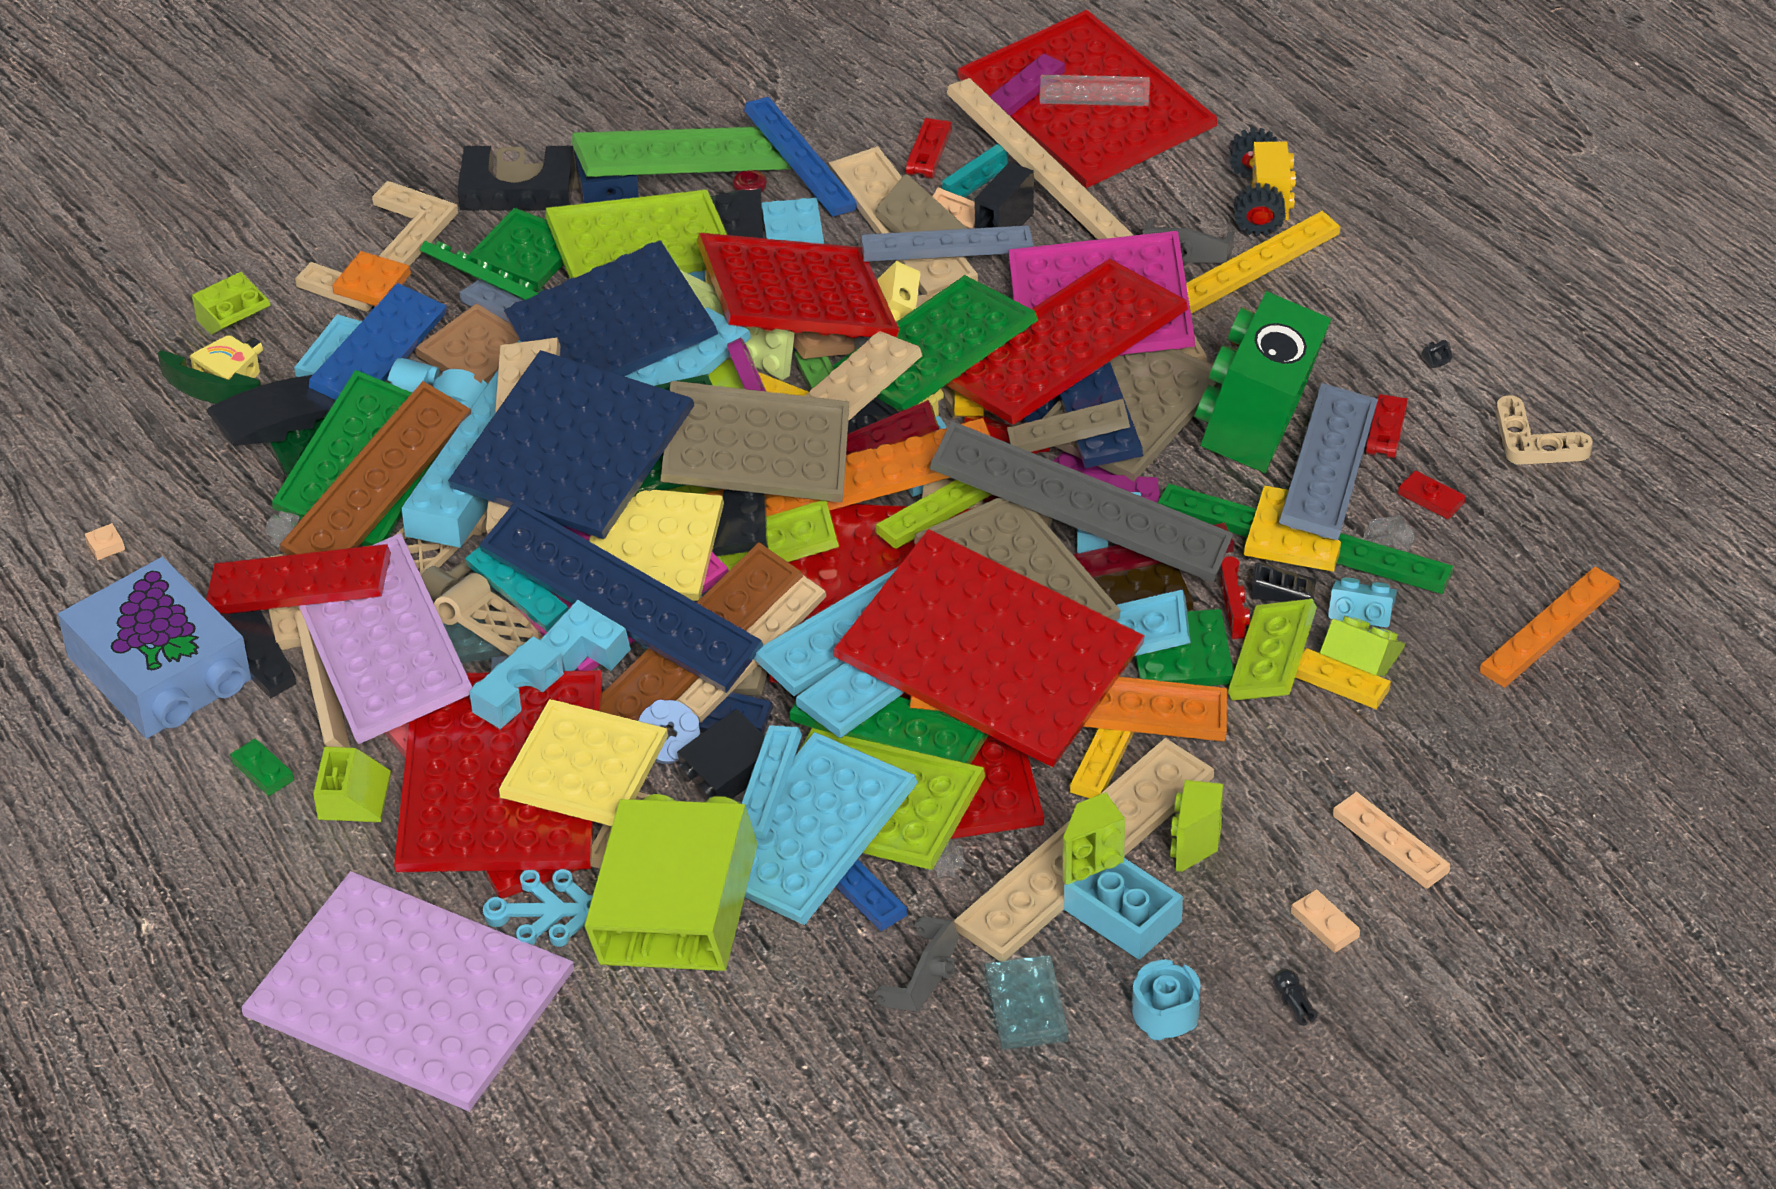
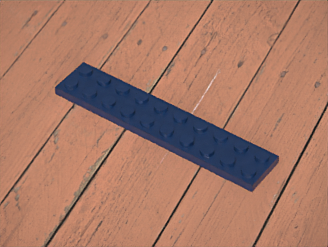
(622, 593)

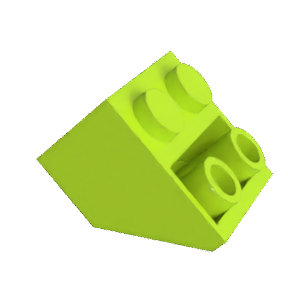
(228, 303)
(1362, 647)
(350, 786)
(1197, 824)
(1093, 839)

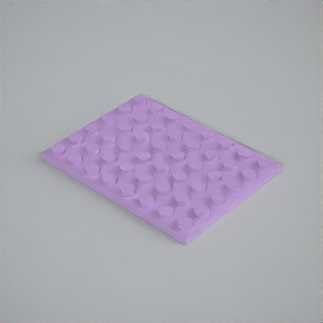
(408, 990)

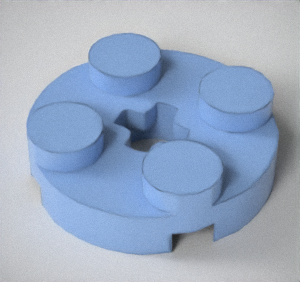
(682, 719)

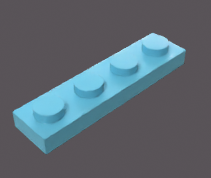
(770, 776)

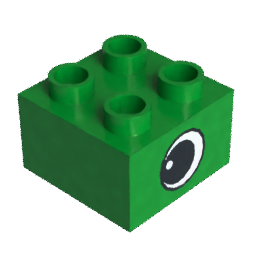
(1260, 379)

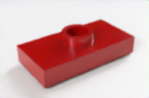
(1431, 494)

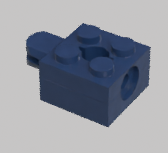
(595, 188)

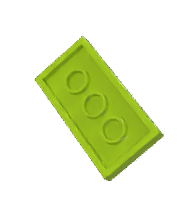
(796, 533)
(1272, 649)

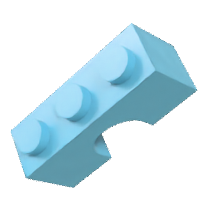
(498, 696)

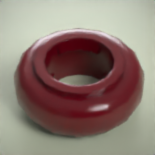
(749, 180)

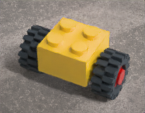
(1269, 168)

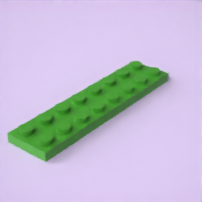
(676, 151)

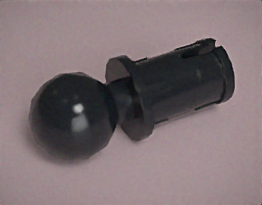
(1294, 995)

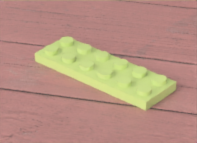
(768, 349)

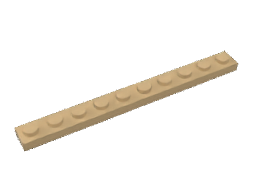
(1034, 157)

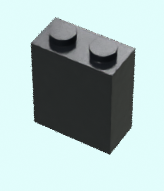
(1006, 199)
(722, 757)

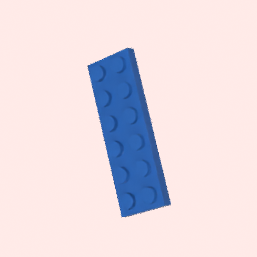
(382, 337)

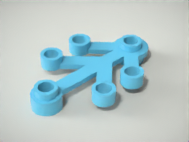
(550, 910)

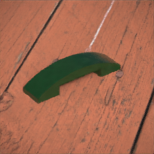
(202, 384)

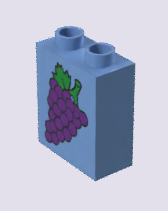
(155, 647)

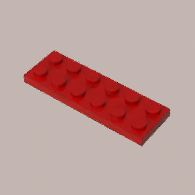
(299, 579)

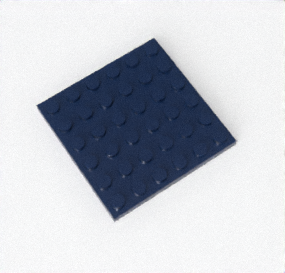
(618, 313)
(572, 443)

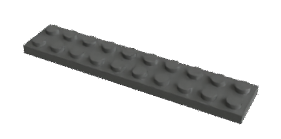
(1081, 501)

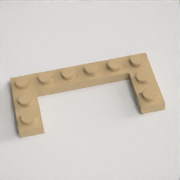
(429, 219)

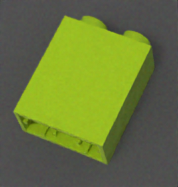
(672, 883)

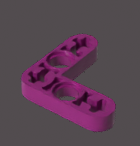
(745, 365)

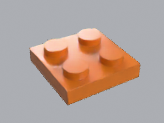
(370, 278)

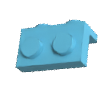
(1362, 601)

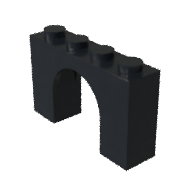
(547, 189)

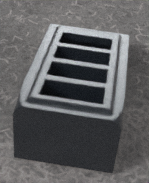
(1268, 581)

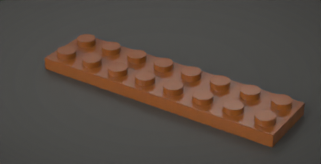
(379, 474)
(737, 597)

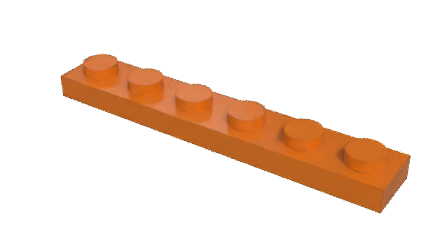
(1549, 627)

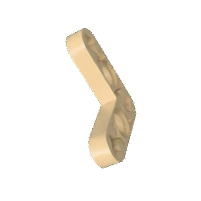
(1532, 445)

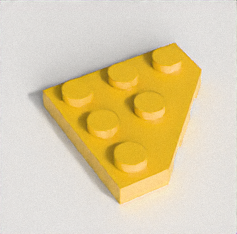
(1283, 544)

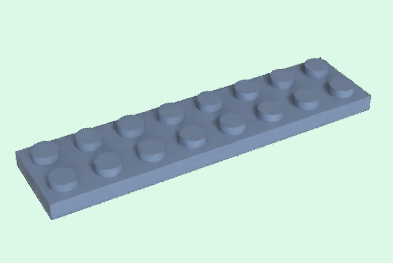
(1328, 462)

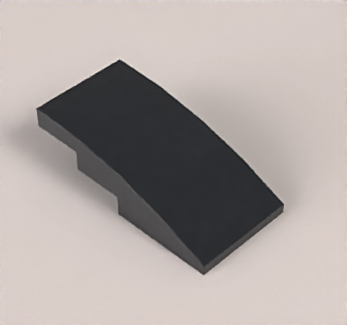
(270, 411)

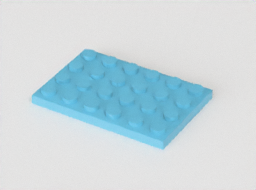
(822, 825)

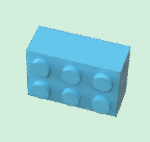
(1125, 907)

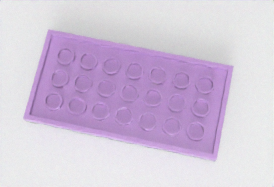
(388, 651)

